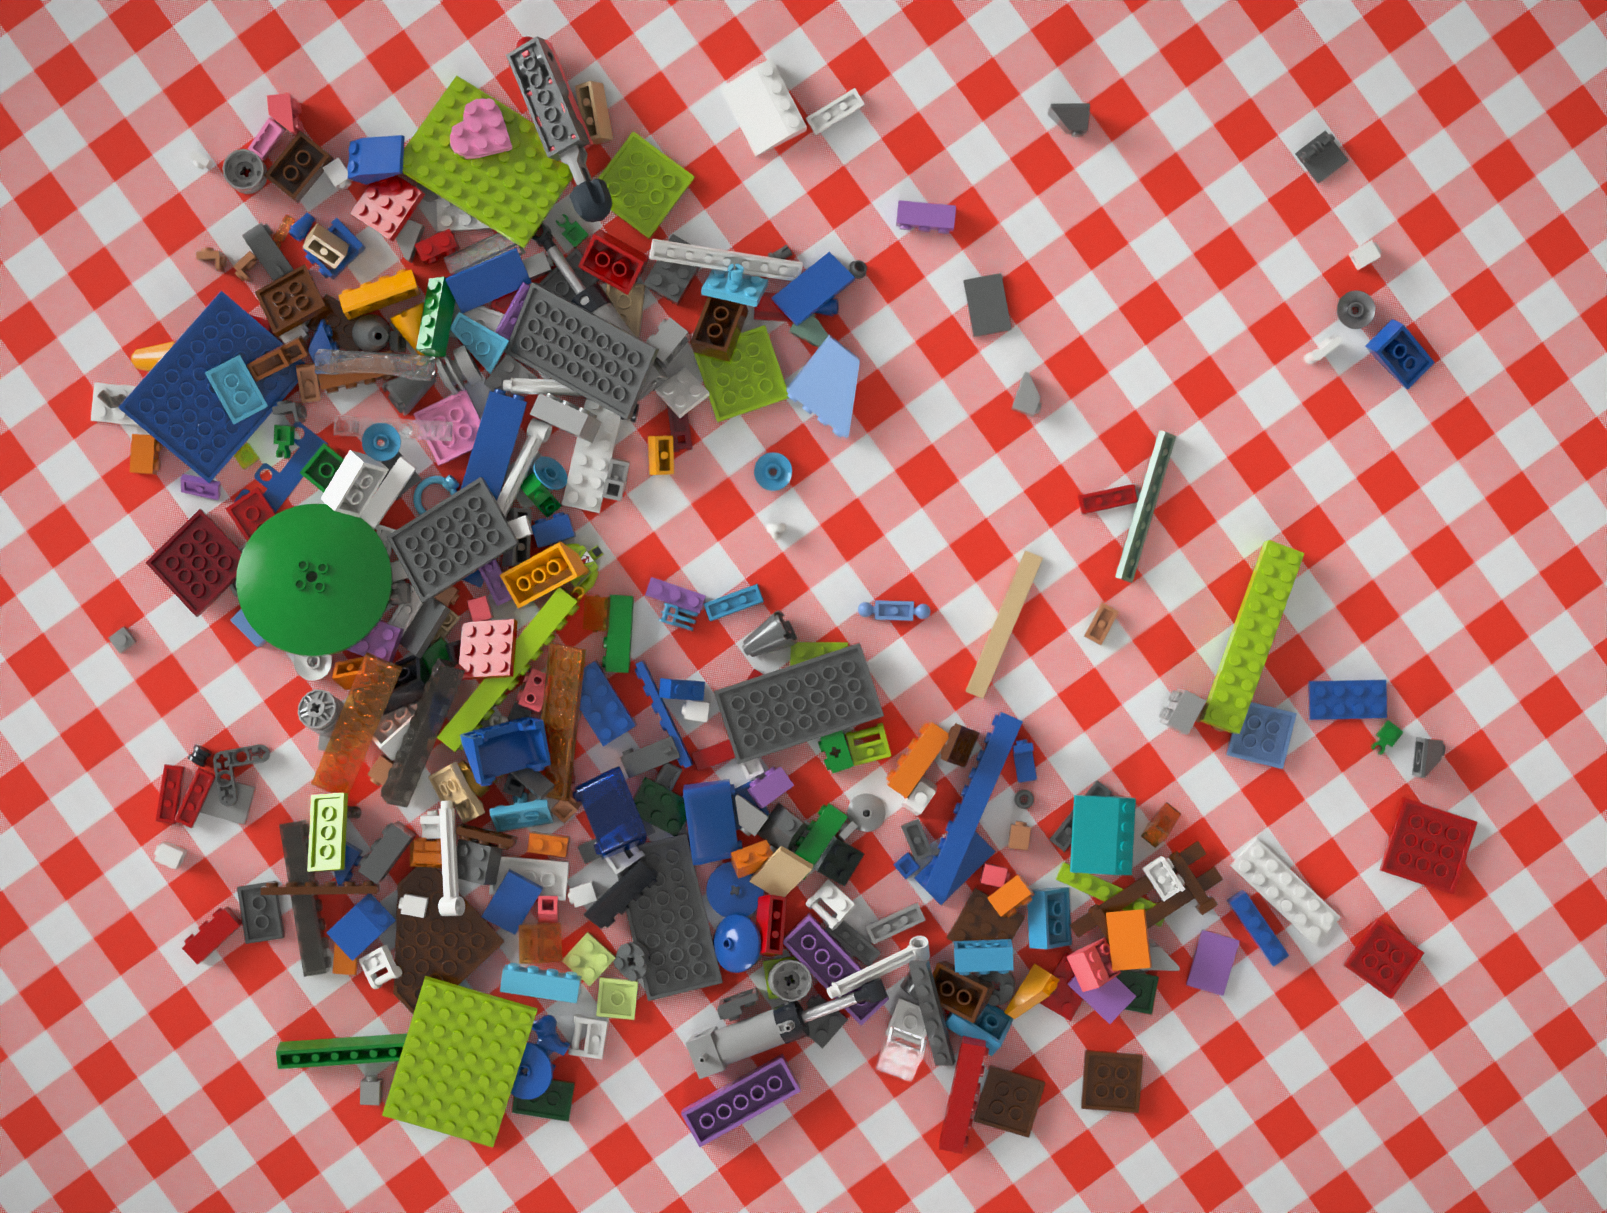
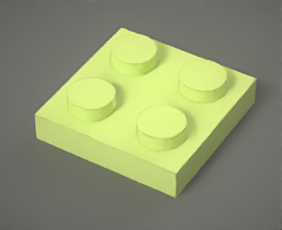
(588, 958)
(617, 998)

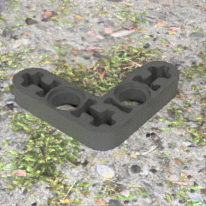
(232, 763)

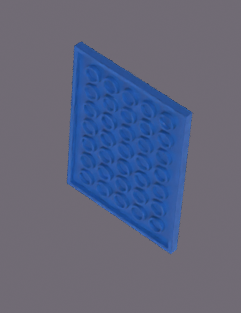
(179, 402)

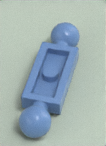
(894, 610)

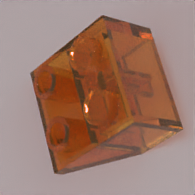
(540, 943)

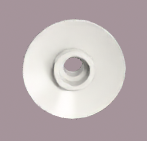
(312, 672)

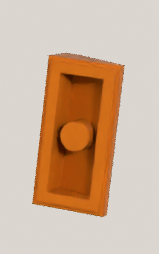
(342, 963)

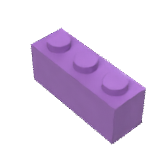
(925, 216)

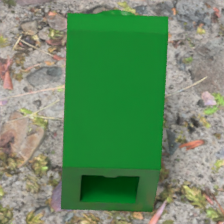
(540, 495)

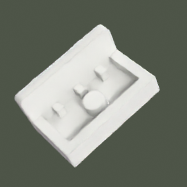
(1164, 878)

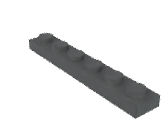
(932, 1012)

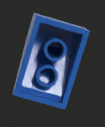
(375, 158)
(1400, 353)
(361, 926)

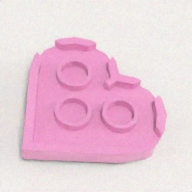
(481, 131)

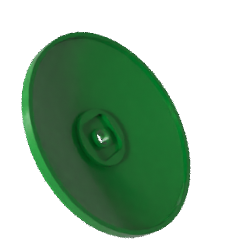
(321, 614)

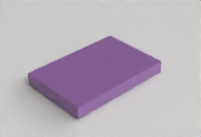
(1212, 962)
(1106, 1000)

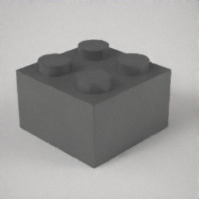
(478, 862)

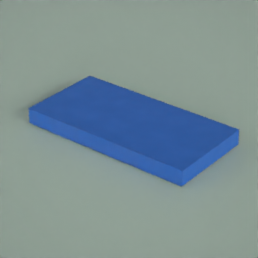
(488, 280)
(813, 289)
(976, 855)

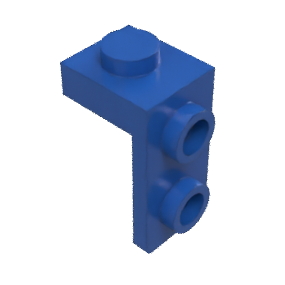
(1024, 760)

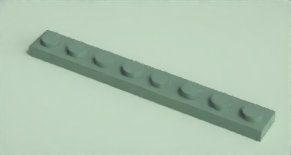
(1145, 506)

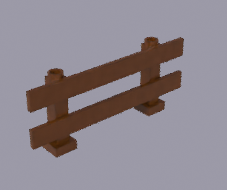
(1194, 889)

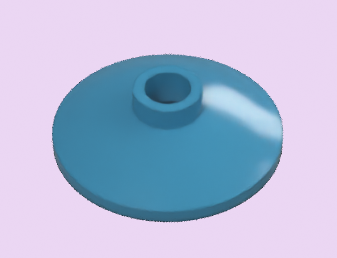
(383, 432)
(765, 464)
(550, 473)

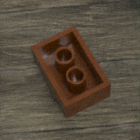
(298, 167)
(719, 328)

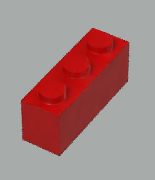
(771, 924)
(211, 934)

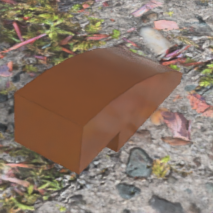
(278, 358)

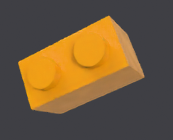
(661, 455)

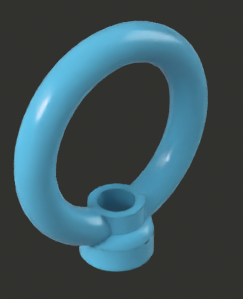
(448, 483)

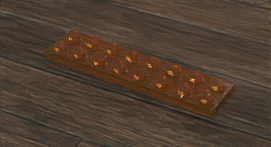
(561, 714)
(357, 724)

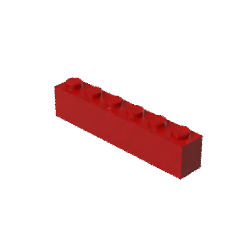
(962, 1094)

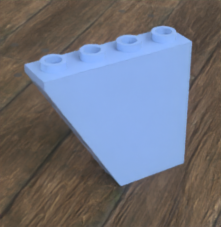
(828, 385)

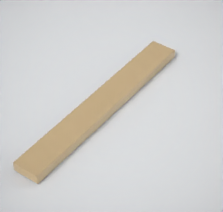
(1004, 624)

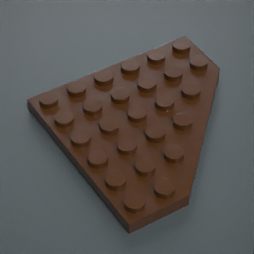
(437, 944)

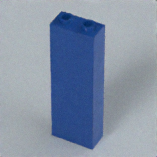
(495, 440)

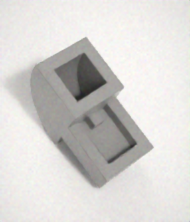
(616, 479)

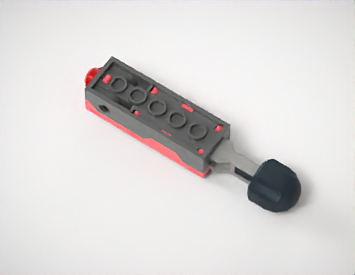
(559, 121)

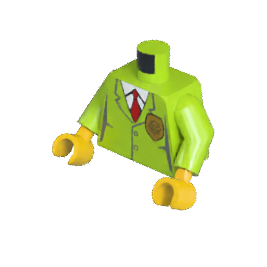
(587, 580)

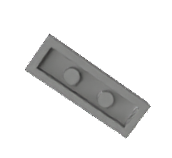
(895, 923)

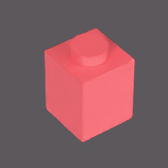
(480, 609)
(994, 875)
(548, 909)

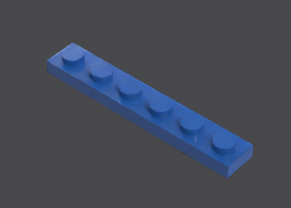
(659, 707)

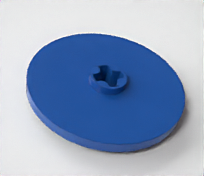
(728, 904)
(538, 1077)

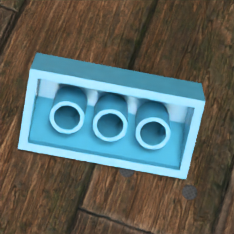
(541, 983)

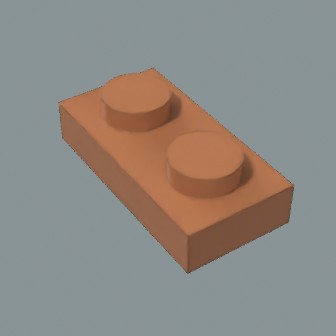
(308, 383)
(1101, 623)

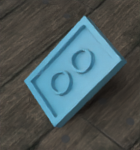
(735, 286)
(236, 389)
(521, 814)

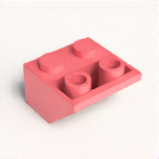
(286, 112)
(1092, 965)

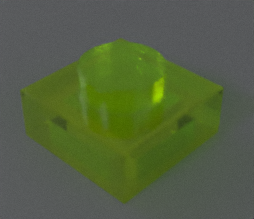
(246, 456)

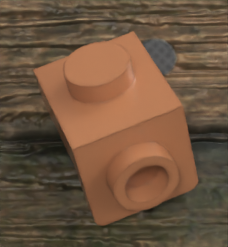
(209, 254)

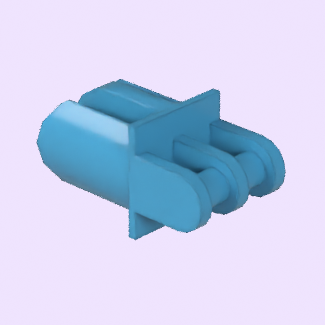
(666, 612)

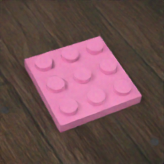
(465, 421)

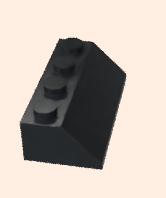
(409, 684)
(621, 893)

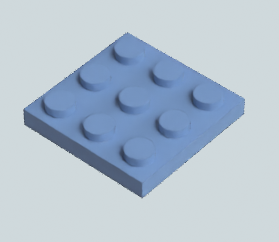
(1263, 736)

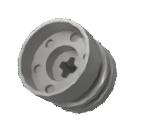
(235, 167)
(458, 370)
(320, 711)
(795, 990)

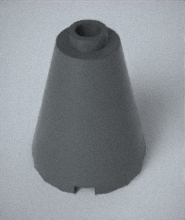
(365, 330)
(406, 392)
(770, 636)

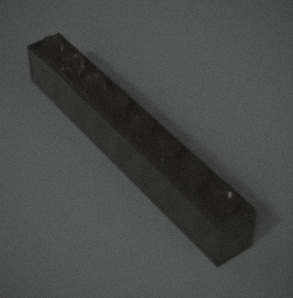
(422, 732)
(306, 908)

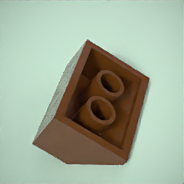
(961, 993)

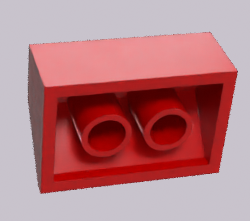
(613, 261)

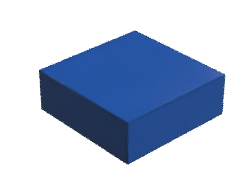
(906, 865)

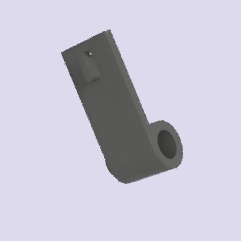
(266, 251)
(649, 757)

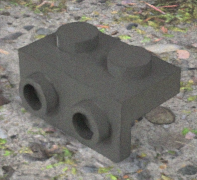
(288, 407)

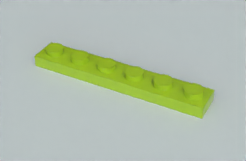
(1098, 888)

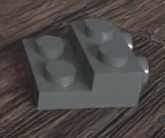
(732, 1006)
(825, 1027)

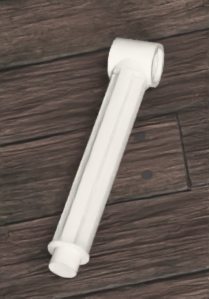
(536, 386)
(537, 434)
(451, 903)
(916, 950)

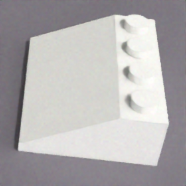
(764, 107)

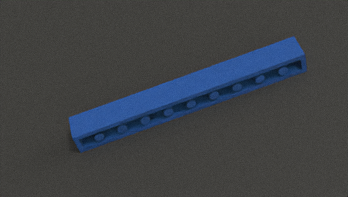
(972, 805)

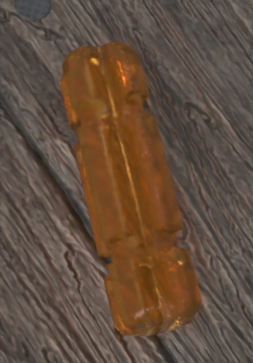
(283, 229)

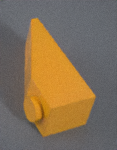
(1033, 990)

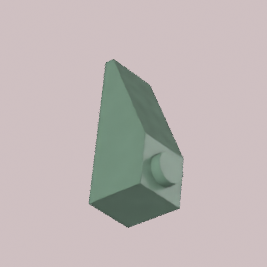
(810, 331)

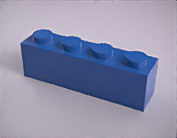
(1257, 928)

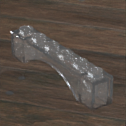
(403, 365)
(405, 427)

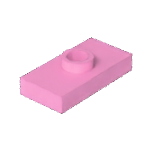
(267, 138)

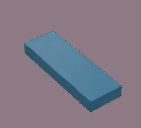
(733, 602)

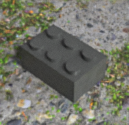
(671, 279)
(386, 851)

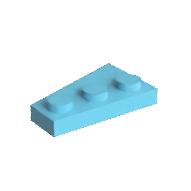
(480, 341)

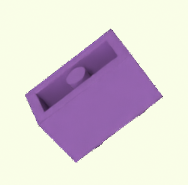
(769, 787)

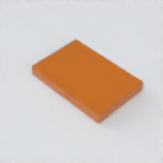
(1128, 940)

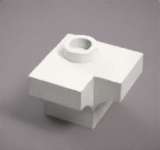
(430, 825)

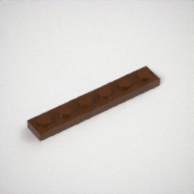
(312, 888)

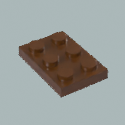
(959, 745)
(486, 836)

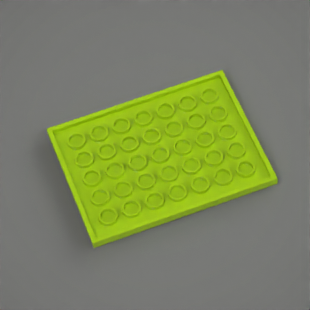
(502, 190)
(459, 1061)

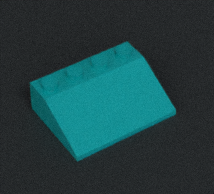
(1102, 835)

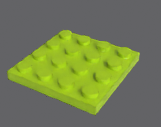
(644, 184)
(748, 380)

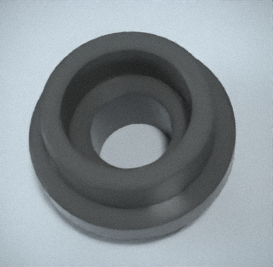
(857, 269)
(1028, 803)

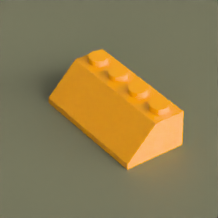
(379, 294)
(542, 573)

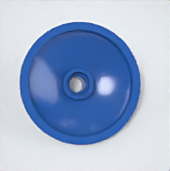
(737, 943)

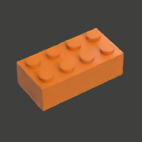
(918, 759)

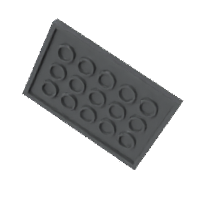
(452, 540)

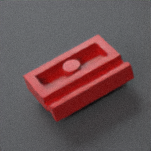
(768, 310)

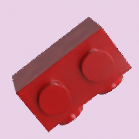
(437, 246)

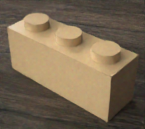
(594, 111)

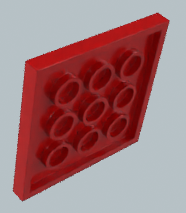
(1428, 846)

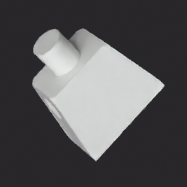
(920, 796)

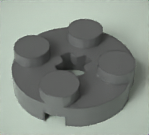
(625, 965)
(1006, 988)

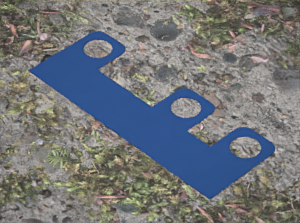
(283, 483)

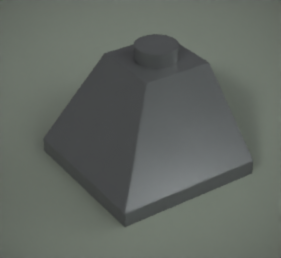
(1071, 117)
(1426, 755)
(782, 828)

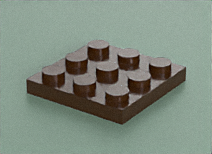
(291, 300)
(982, 922)
(1111, 1081)
(1009, 1101)

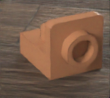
(246, 262)
(564, 810)

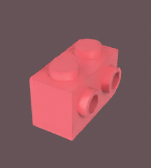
(533, 693)

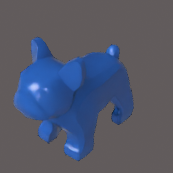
(547, 1036)

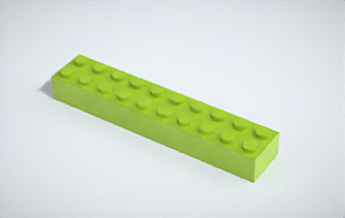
(1251, 637)
(528, 648)

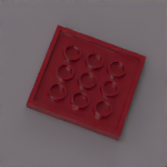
(197, 562)

